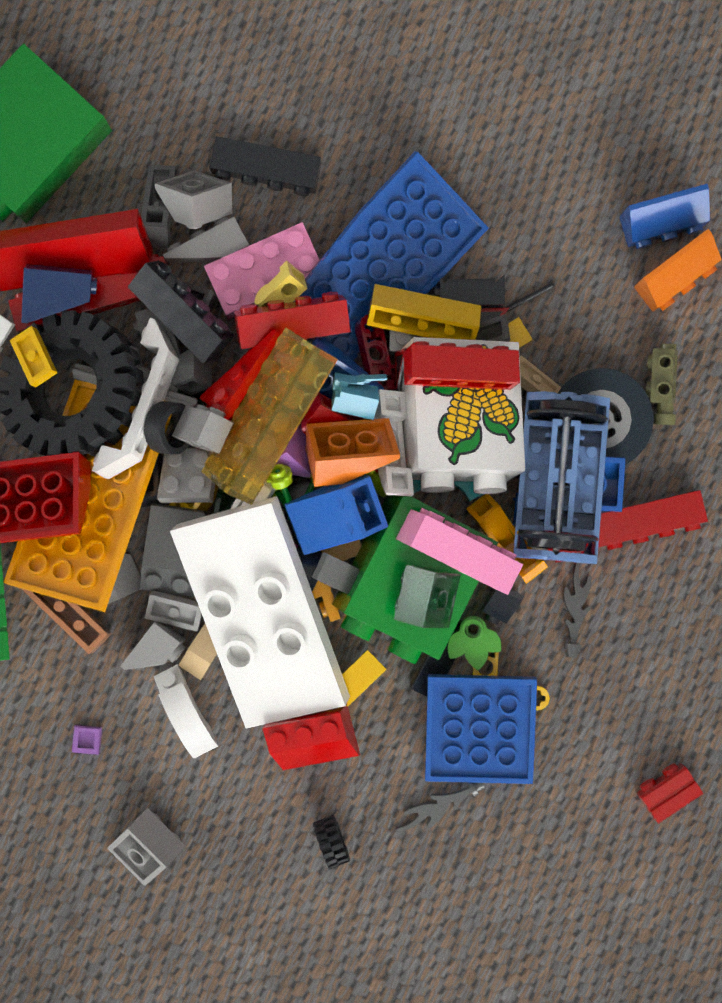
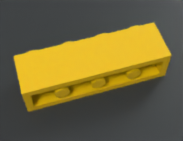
(423, 314)

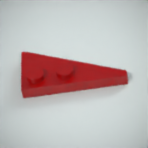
(233, 385)

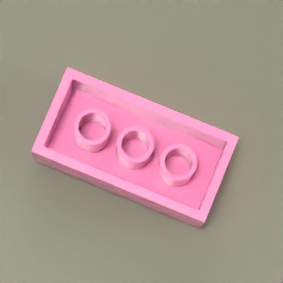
(244, 272)
(460, 551)

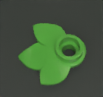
(474, 645)

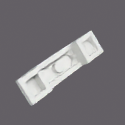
(395, 476)

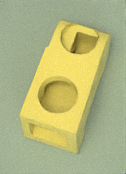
(284, 286)

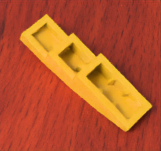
(362, 675)

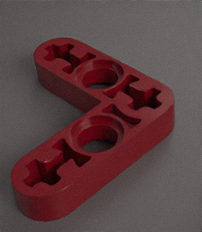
(372, 366)

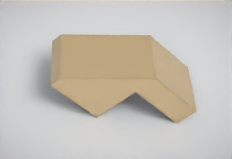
(199, 654)

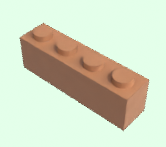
(74, 620)

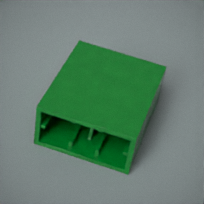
(42, 133)
(378, 586)

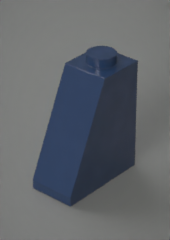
(54, 290)

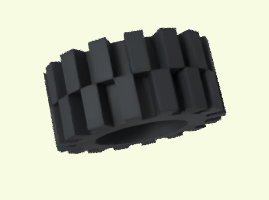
(331, 842)

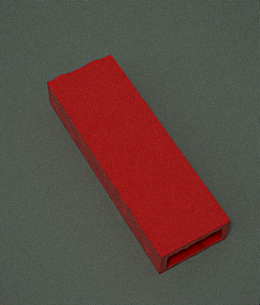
(96, 243)

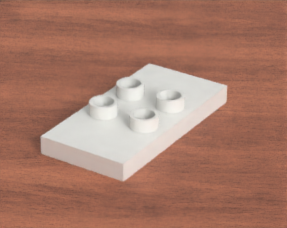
(260, 613)

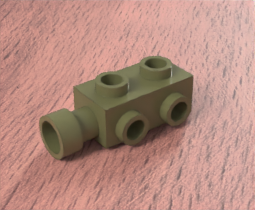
(660, 378)

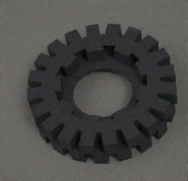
(114, 365)

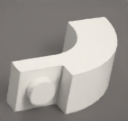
(184, 713)

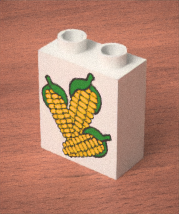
(463, 431)

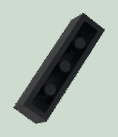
(265, 165)
(181, 311)

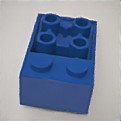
(336, 515)

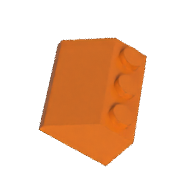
(679, 272)

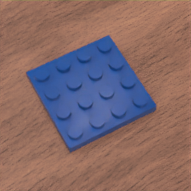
(480, 728)

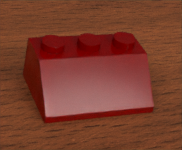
(312, 738)

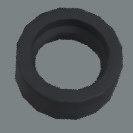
(155, 428)

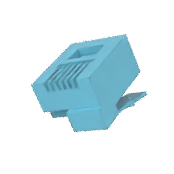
(355, 397)

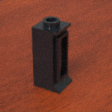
(475, 291)

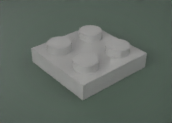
(183, 480)

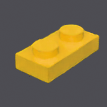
(33, 356)

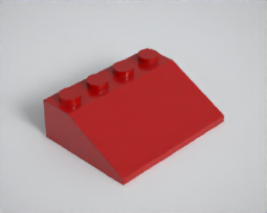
(43, 496)

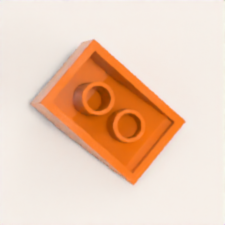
(348, 449)

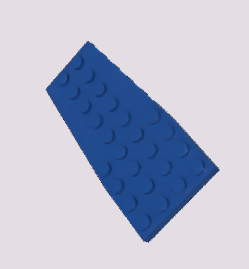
(397, 240)

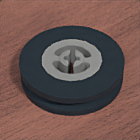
(630, 403)

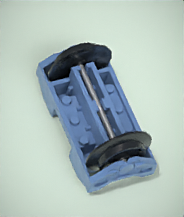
(562, 451)

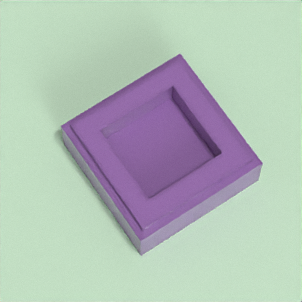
(87, 739)

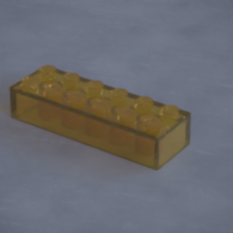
(269, 415)

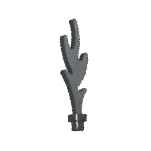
(573, 604)
(437, 809)

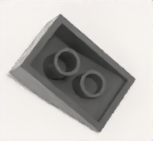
(161, 562)

